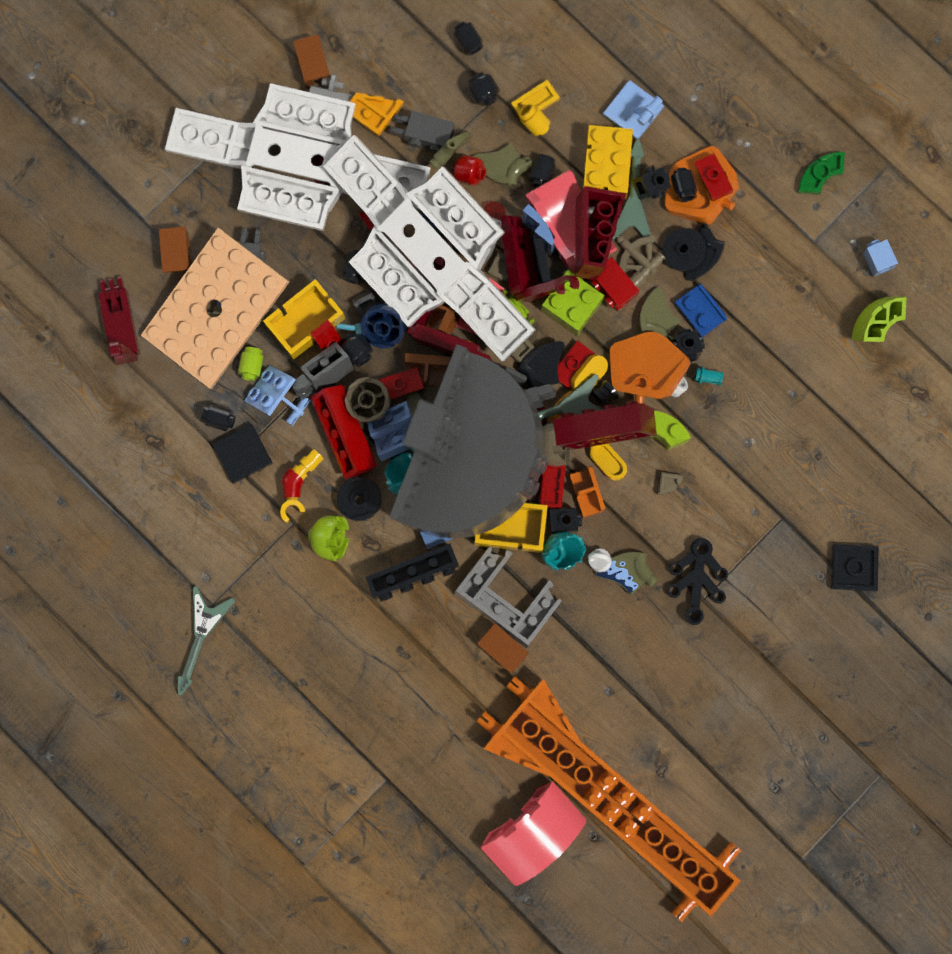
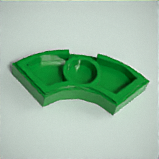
(820, 171)

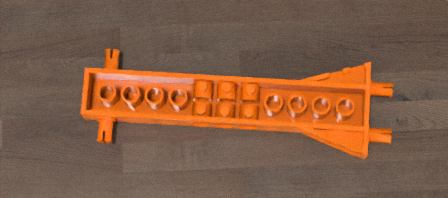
(546, 742)

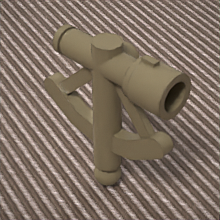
(646, 266)

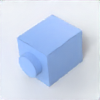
(879, 257)

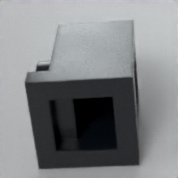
(557, 525)

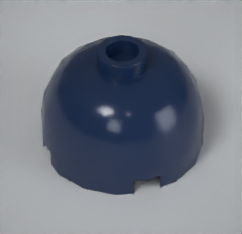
(382, 326)

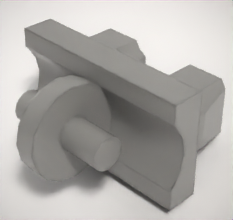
(333, 84)

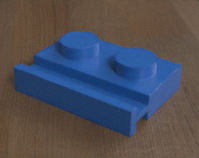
(701, 310)

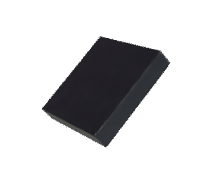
(541, 261)
(242, 453)
(854, 567)

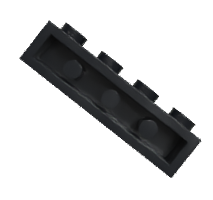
(411, 572)

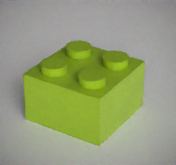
(574, 306)

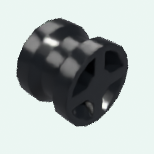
(605, 393)

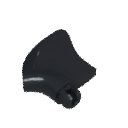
(714, 252)
(542, 365)

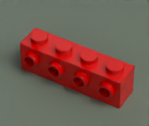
(343, 432)

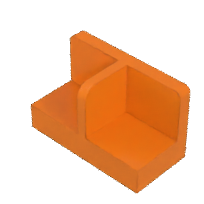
(587, 492)

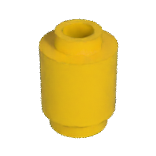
(534, 119)

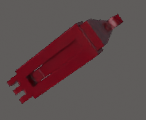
(522, 266)
(118, 322)
(439, 340)

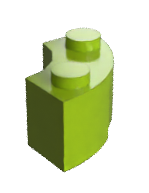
(878, 318)
(670, 431)

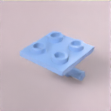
(634, 109)
(271, 390)

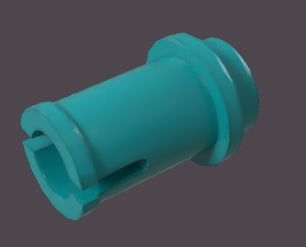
(708, 376)

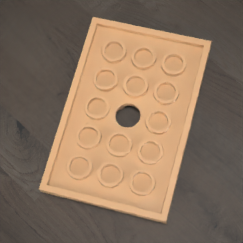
(246, 294)

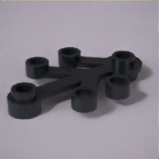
(698, 577)

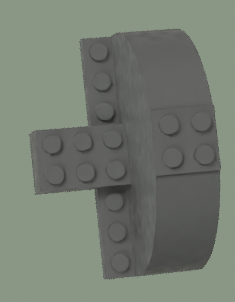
(472, 452)

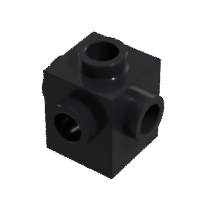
(652, 183)
(697, 343)

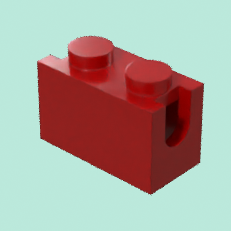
(615, 286)

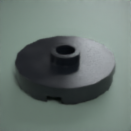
(692, 257)
(359, 487)

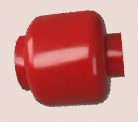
(469, 170)

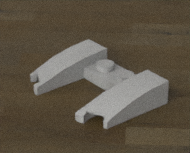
(476, 594)

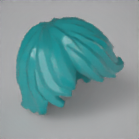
(396, 471)
(563, 551)

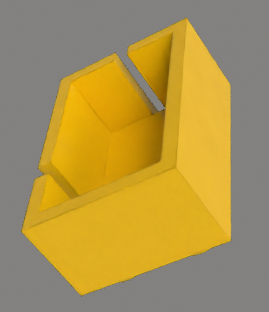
(608, 158)
(304, 314)
(523, 529)

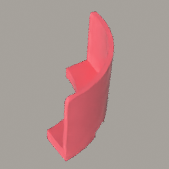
(557, 206)
(536, 837)

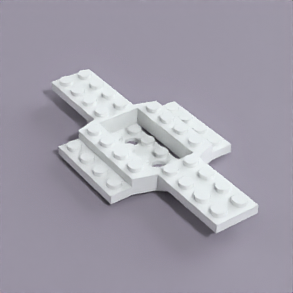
(302, 127)
(403, 266)

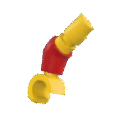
(293, 481)

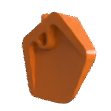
(702, 208)
(647, 366)

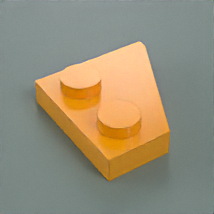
(375, 111)

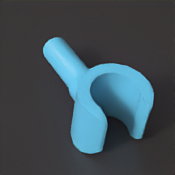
(356, 328)

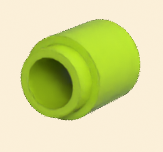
(250, 363)

